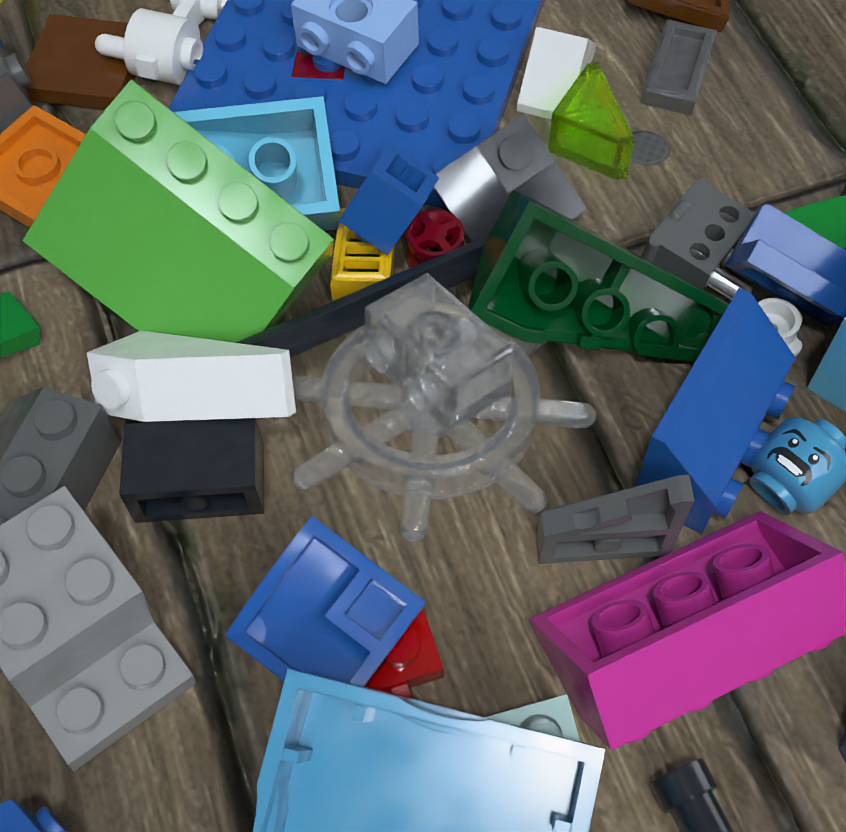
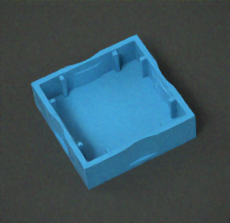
(399, 764)

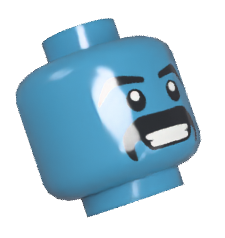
(800, 465)

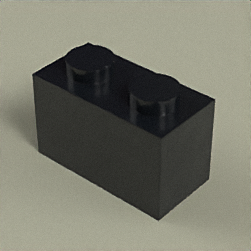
(192, 469)

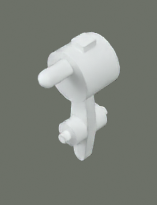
(162, 43)

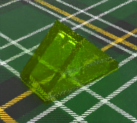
(591, 127)

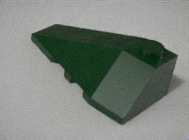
(570, 285)

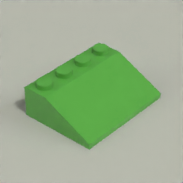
(175, 228)

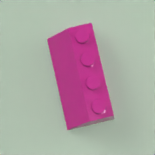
(694, 625)

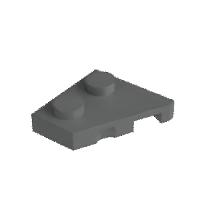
(617, 525)

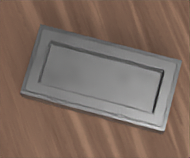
(678, 67)

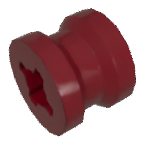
(432, 230)

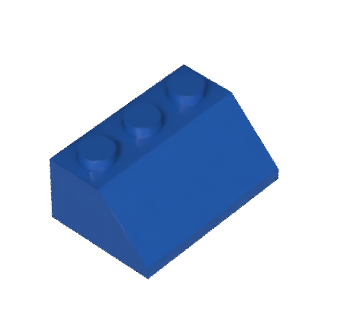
(720, 410)

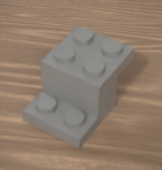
(79, 631)

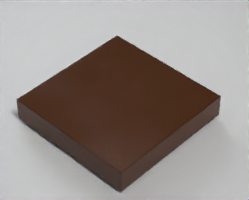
(69, 67)

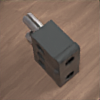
(700, 239)

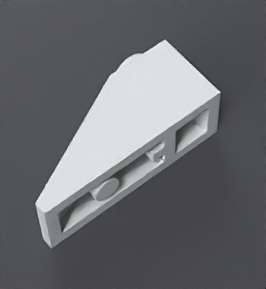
(190, 379)

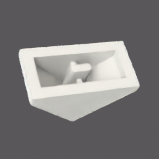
(552, 69)

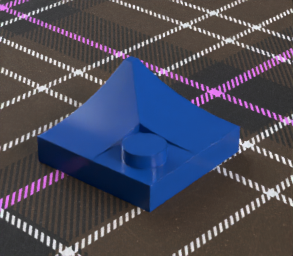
(324, 610)

